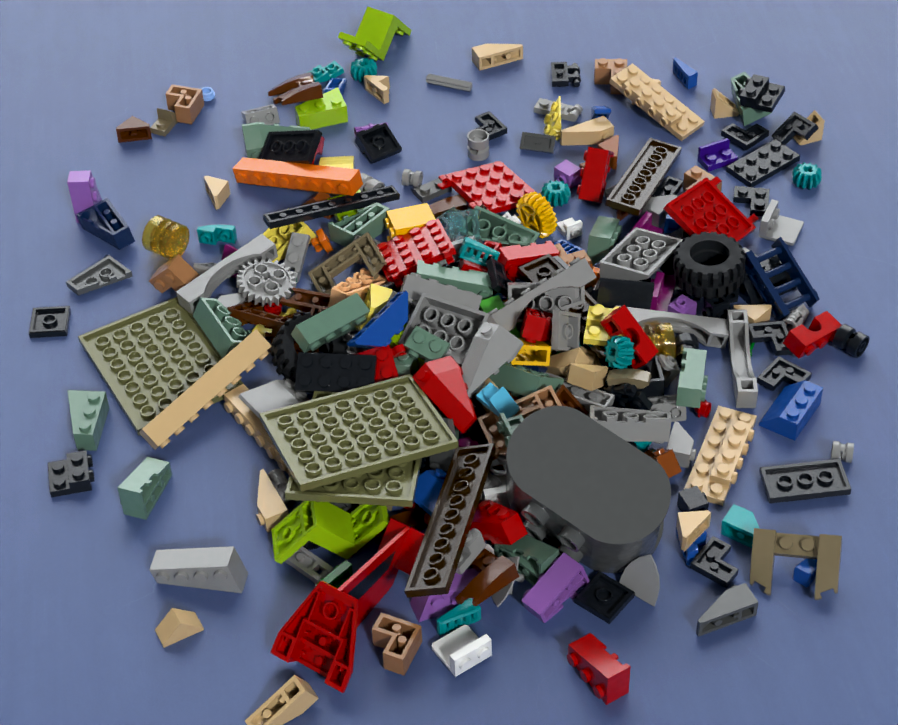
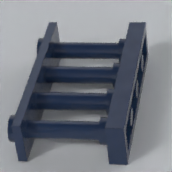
(765, 287)

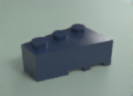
(106, 224)

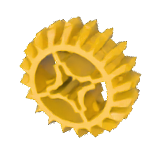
(537, 214)

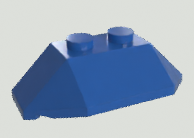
(384, 324)

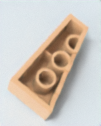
(358, 284)

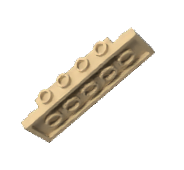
(656, 102)
(722, 453)

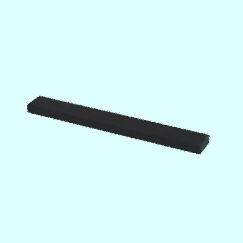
(330, 207)

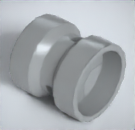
(412, 178)
(846, 454)

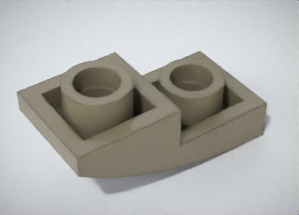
(632, 376)

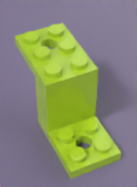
(375, 34)
(328, 527)

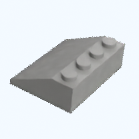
(638, 255)
(447, 321)
(272, 396)

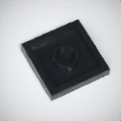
(50, 321)
(604, 597)

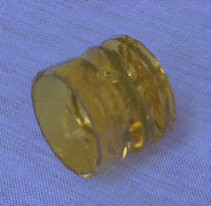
(165, 237)
(662, 338)

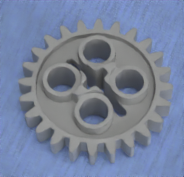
(265, 282)

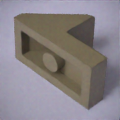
(164, 123)

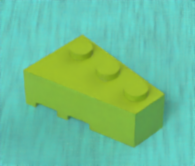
(322, 111)

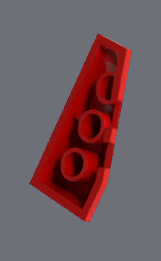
(446, 388)

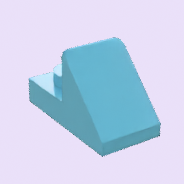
(498, 400)

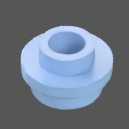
(208, 94)

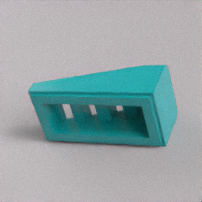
(468, 242)
(458, 616)

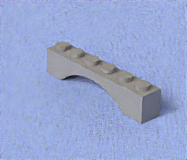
(573, 277)
(206, 283)
(708, 330)
(739, 350)

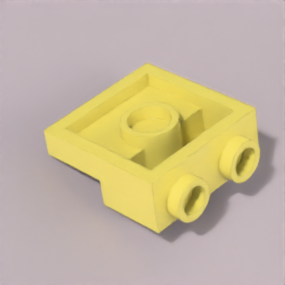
(594, 331)

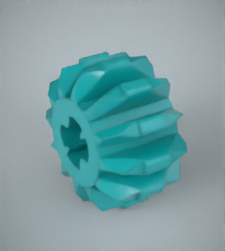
(363, 67)
(806, 175)
(556, 193)
(619, 352)

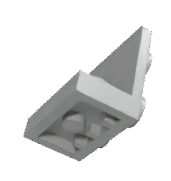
(776, 226)

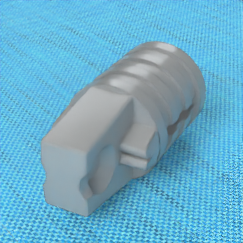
(796, 317)
(280, 483)

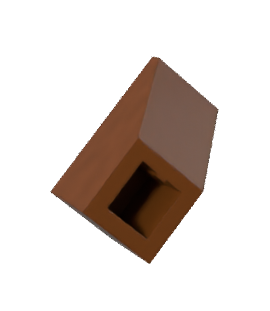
(666, 459)

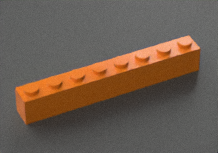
(298, 176)

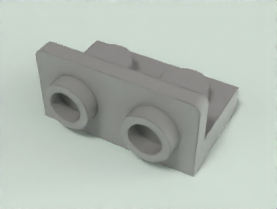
(266, 114)
(668, 404)

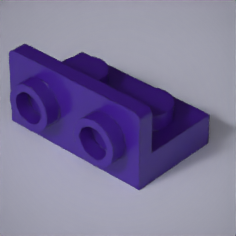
(716, 155)

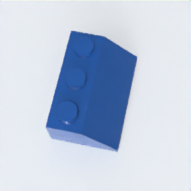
(792, 409)
(429, 488)

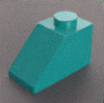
(739, 525)

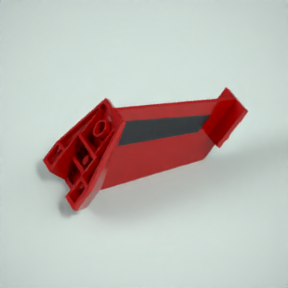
(326, 623)

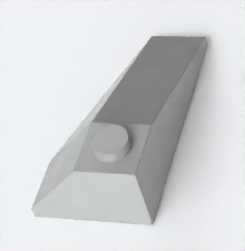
(551, 300)
(487, 353)

